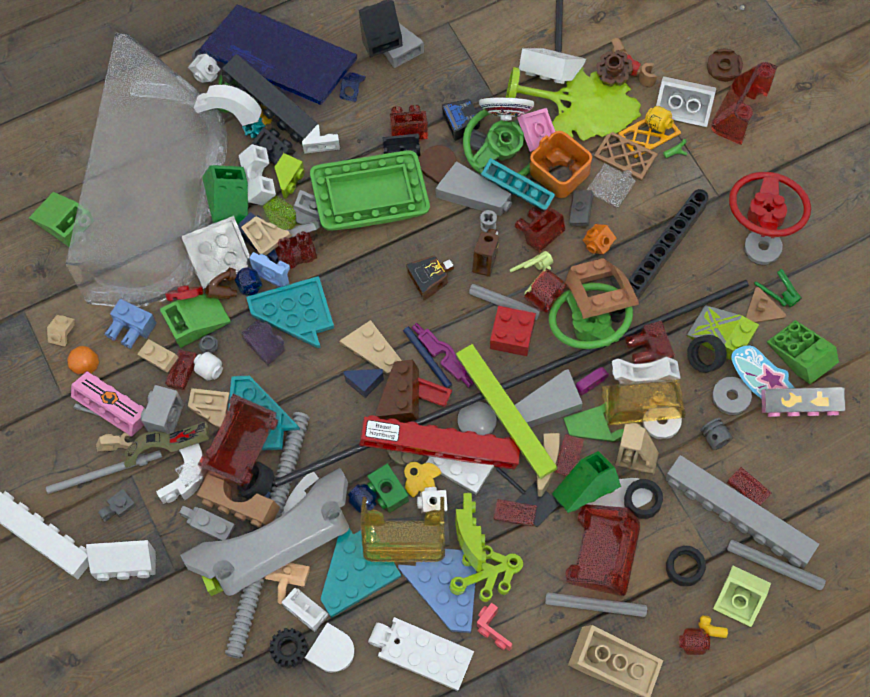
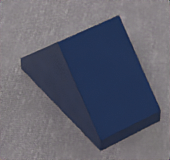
(364, 380)

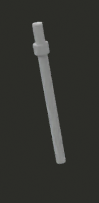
(141, 460)

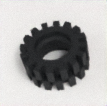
(279, 639)

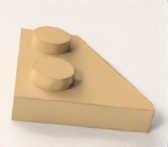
(209, 405)

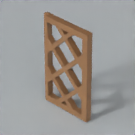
(623, 141)

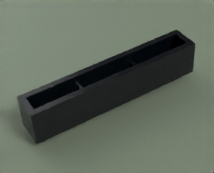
(269, 98)

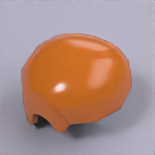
(82, 360)

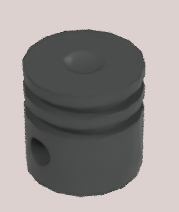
(716, 434)

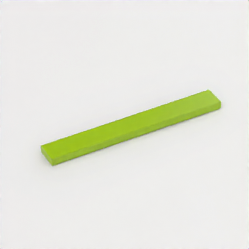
(506, 411)

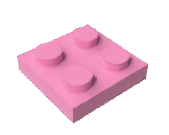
(535, 127)

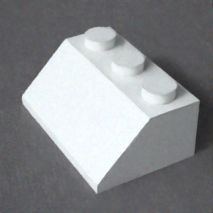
(550, 64)
(686, 100)
(121, 560)

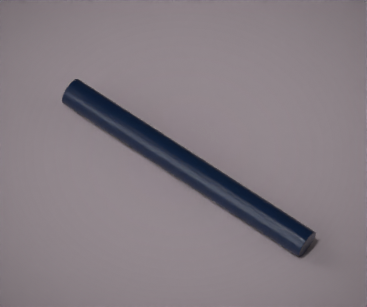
(427, 357)

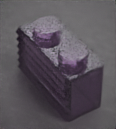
(263, 342)

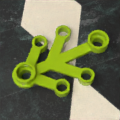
(490, 572)

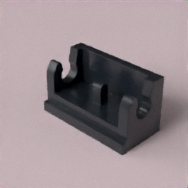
(401, 143)

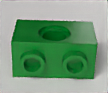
(385, 477)

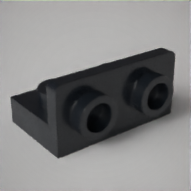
(273, 143)

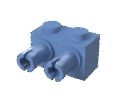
(132, 318)

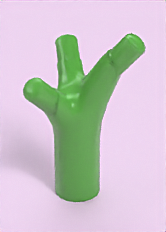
(675, 150)

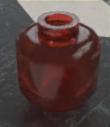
(695, 641)

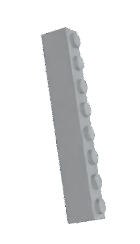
(742, 512)

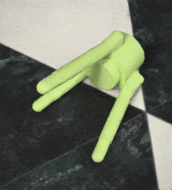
(540, 261)

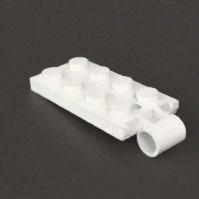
(422, 652)

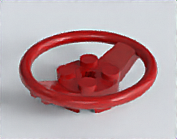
(768, 207)

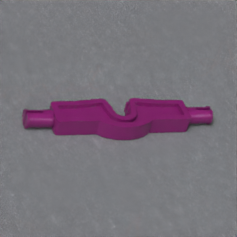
(437, 347)

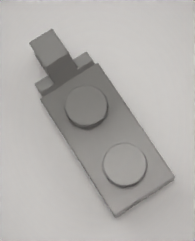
(208, 523)

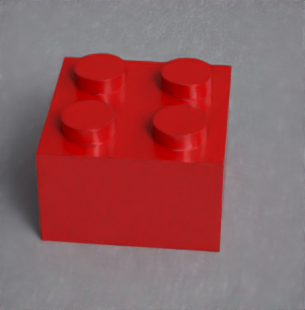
(512, 331)

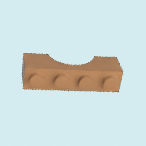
(257, 509)

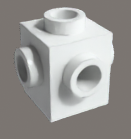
(204, 68)
(431, 493)

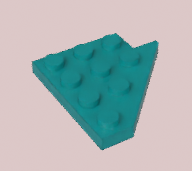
(248, 389)

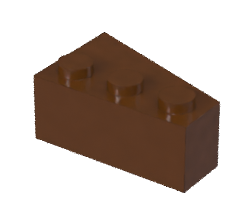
(401, 393)

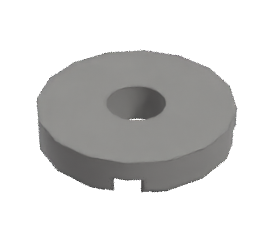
(762, 256)
(734, 385)

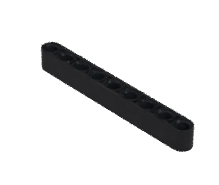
(665, 248)

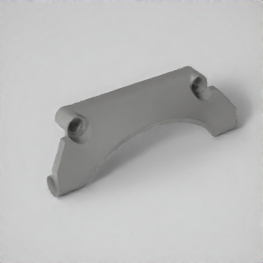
(258, 553)

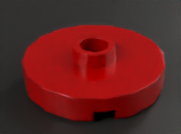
(184, 292)

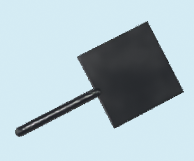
(545, 504)

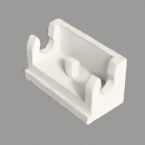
(305, 609)

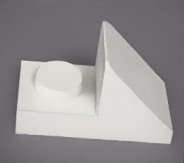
(317, 143)

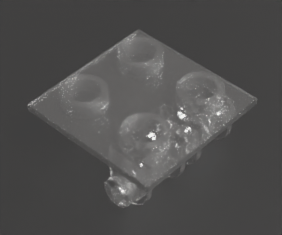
(612, 185)

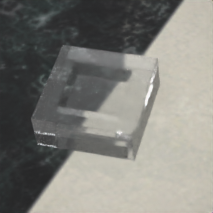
(189, 473)

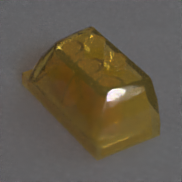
(643, 401)

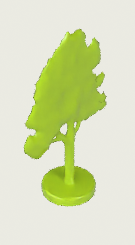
(593, 106)

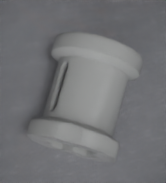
(488, 220)

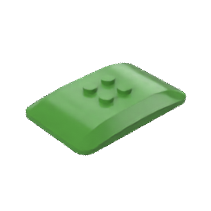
(369, 190)

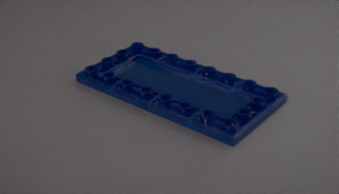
(280, 53)

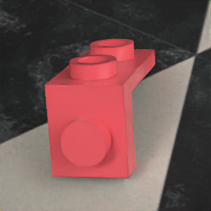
(486, 616)

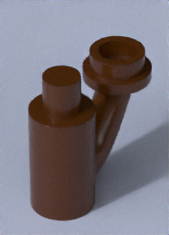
(213, 290)

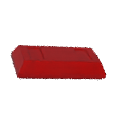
(433, 392)

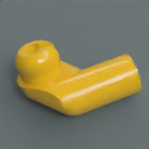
(712, 630)

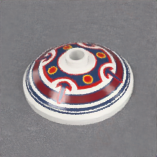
(506, 107)

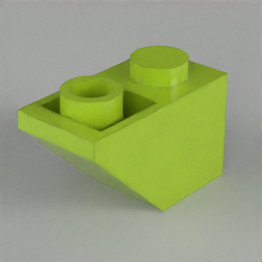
(288, 173)

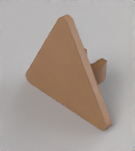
(763, 308)

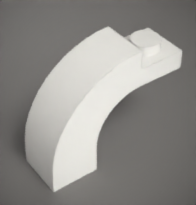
(230, 99)
(658, 370)
(173, 490)

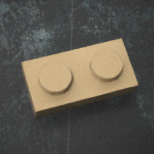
(158, 355)

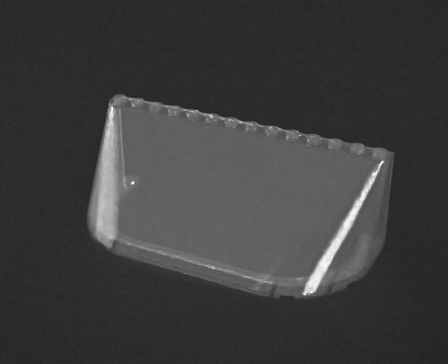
(143, 181)

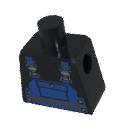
(458, 115)

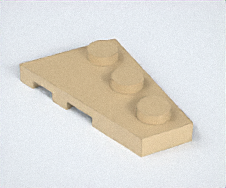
(371, 346)

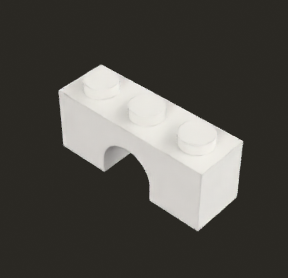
(254, 161)

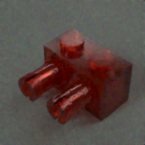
(408, 122)
(542, 229)
(296, 249)
(655, 341)

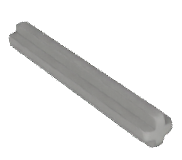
(501, 300)

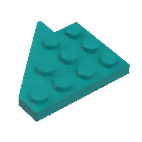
(294, 309)
(352, 576)

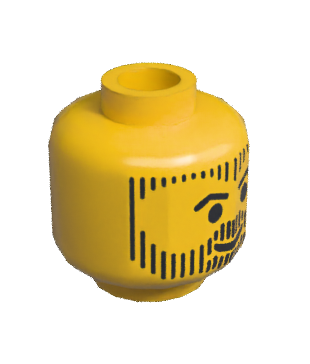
(659, 119)

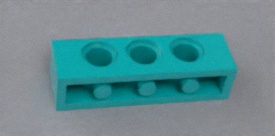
(517, 184)

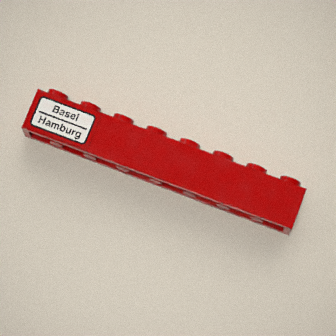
(439, 443)

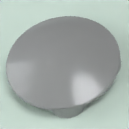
(477, 418)

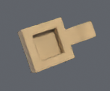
(109, 442)

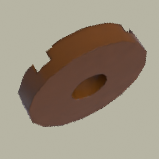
(724, 73)

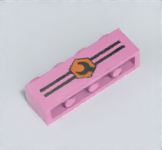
(108, 403)

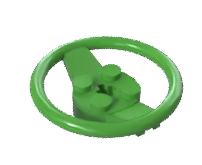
(494, 146)
(595, 329)

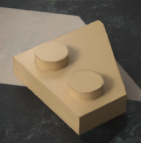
(264, 234)

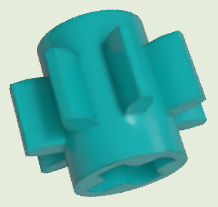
(254, 128)

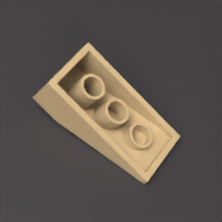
(615, 661)

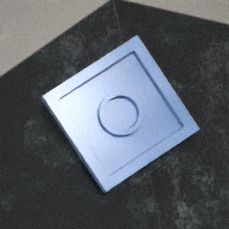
(269, 270)

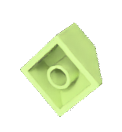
(742, 596)

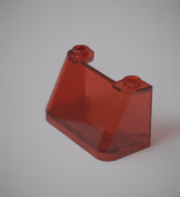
(734, 115)
(239, 441)
(605, 549)

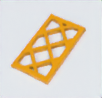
(634, 128)

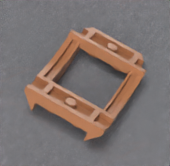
(602, 302)

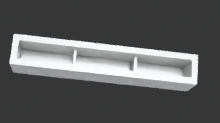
(42, 537)

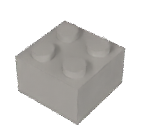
(162, 410)

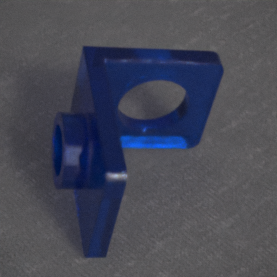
(352, 80)

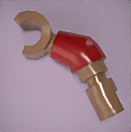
(644, 71)

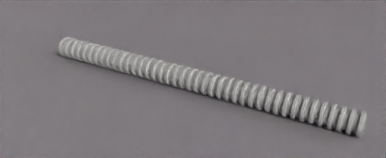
(279, 494)

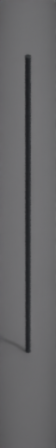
(515, 381)

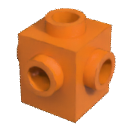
(599, 239)

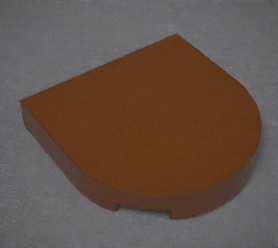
(436, 162)

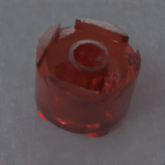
(545, 290)

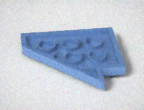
(433, 584)

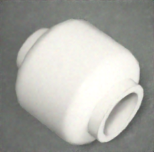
(208, 366)

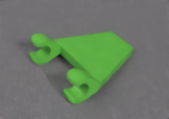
(591, 425)

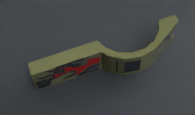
(172, 441)

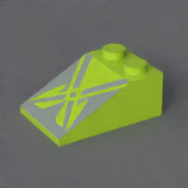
(731, 328)

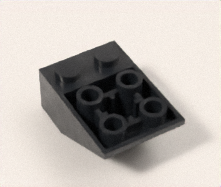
(380, 28)

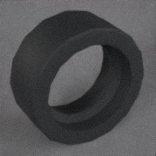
(720, 353)
(264, 478)
(647, 484)
(693, 552)

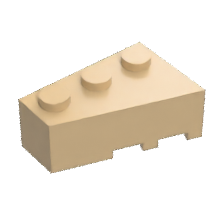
(637, 450)

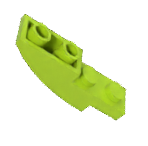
(469, 534)

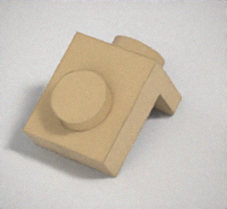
(59, 329)

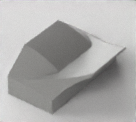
(305, 208)

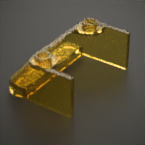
(403, 539)

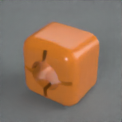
(555, 151)

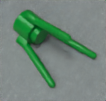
(790, 296)

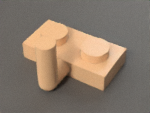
(289, 574)

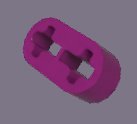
(591, 380)

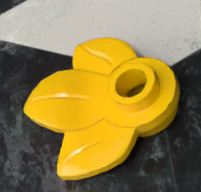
(422, 479)

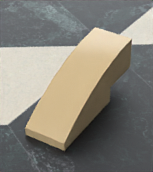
(551, 445)

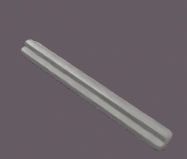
(776, 565)
(596, 604)

